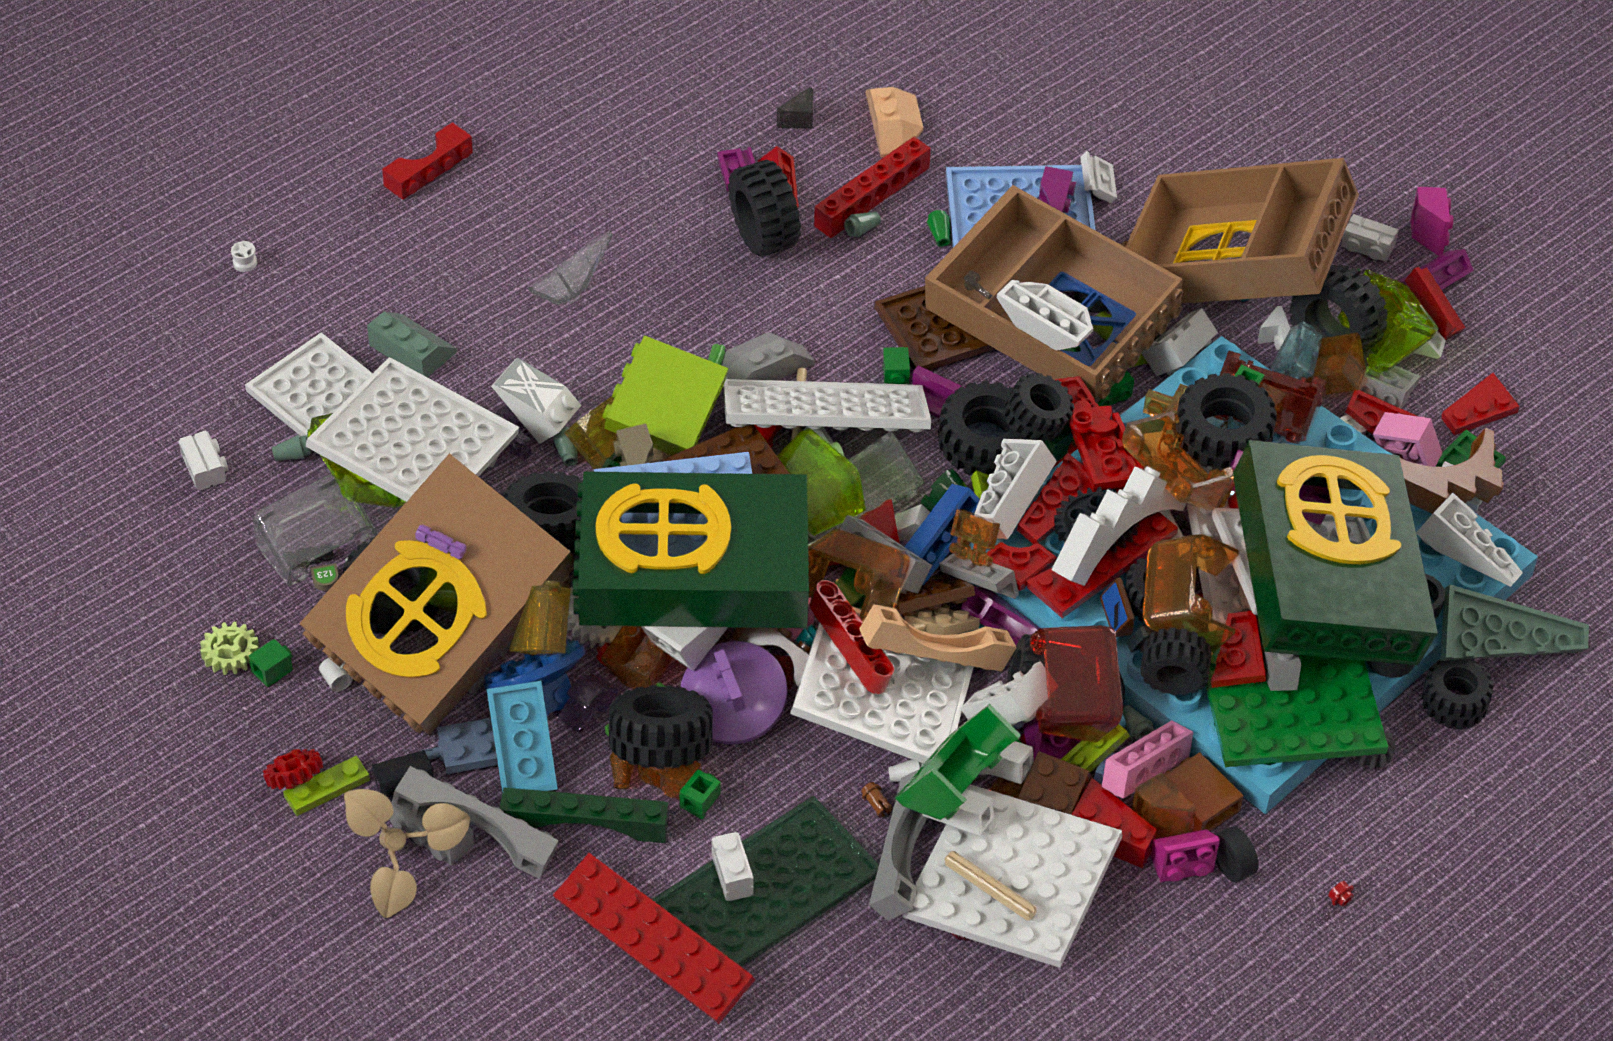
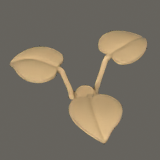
(367, 813)

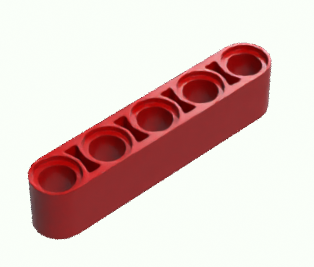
(843, 627)

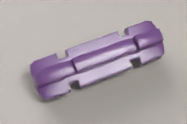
(440, 541)

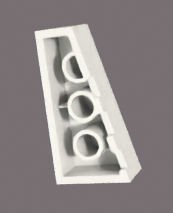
(1015, 482)

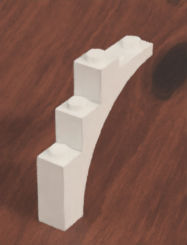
(1118, 511)

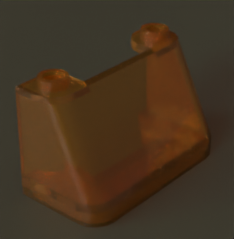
(1157, 445)

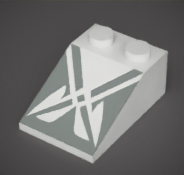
(536, 399)

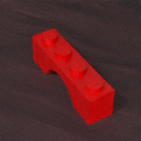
(407, 176)

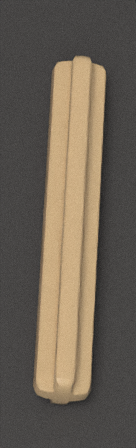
(990, 885)

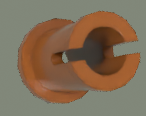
(872, 793)

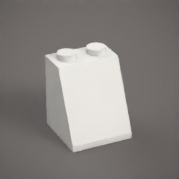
(685, 644)

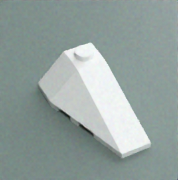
(1458, 536)

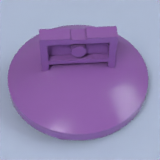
(743, 689)

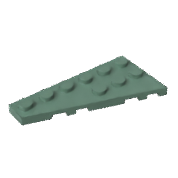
(1492, 628)

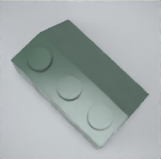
(408, 343)

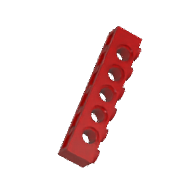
(872, 186)

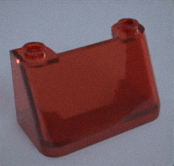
(1300, 403)
(1080, 681)

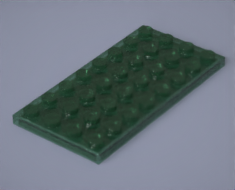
(798, 871)

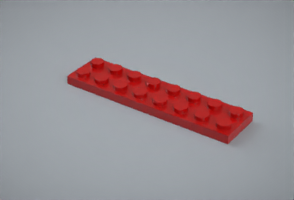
(654, 938)

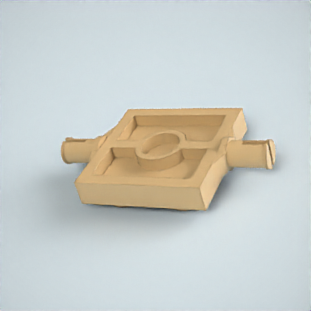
(943, 621)

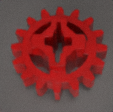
(293, 769)

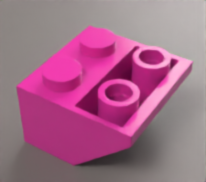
(1431, 218)
(1184, 855)

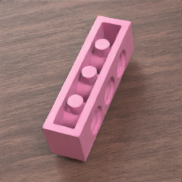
(1146, 758)

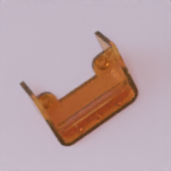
(878, 566)
(1171, 586)

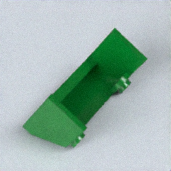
(955, 764)

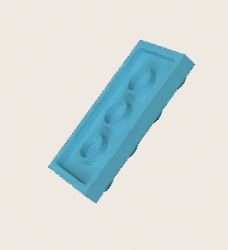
(522, 737)

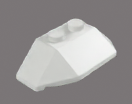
(1046, 314)

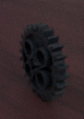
(1086, 504)

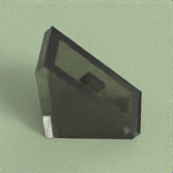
(797, 111)

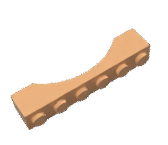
(981, 648)

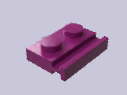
(733, 159)

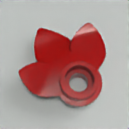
(1091, 418)

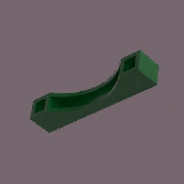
(633, 817)

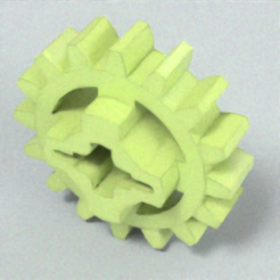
(229, 648)

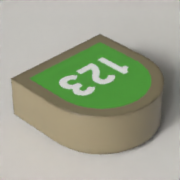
(324, 576)

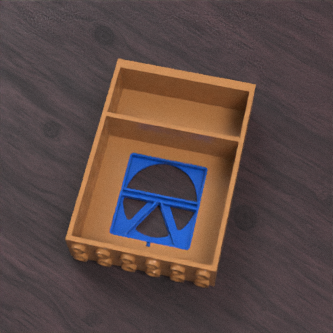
(1039, 244)

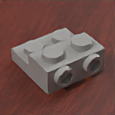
(1390, 386)

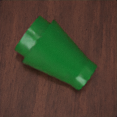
(939, 226)

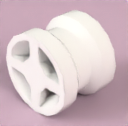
(244, 256)

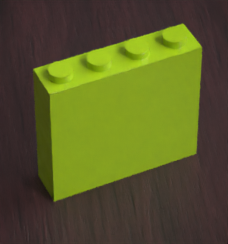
(666, 392)

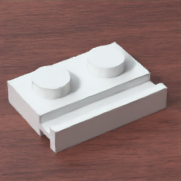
(1098, 177)

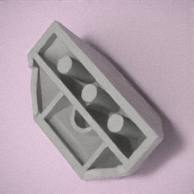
(766, 359)

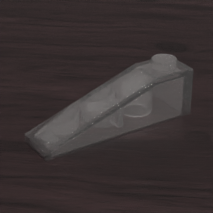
(572, 274)

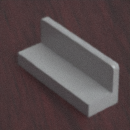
(993, 578)

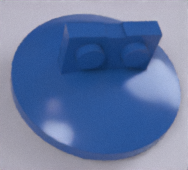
(547, 668)

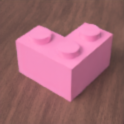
(1409, 436)

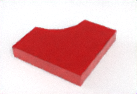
(1024, 561)

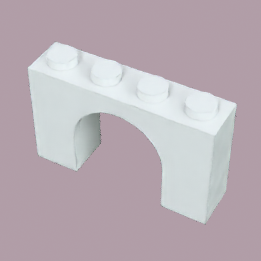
(977, 810)

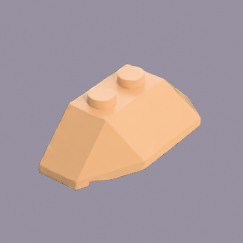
(894, 117)

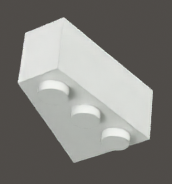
(1180, 343)
(1014, 700)

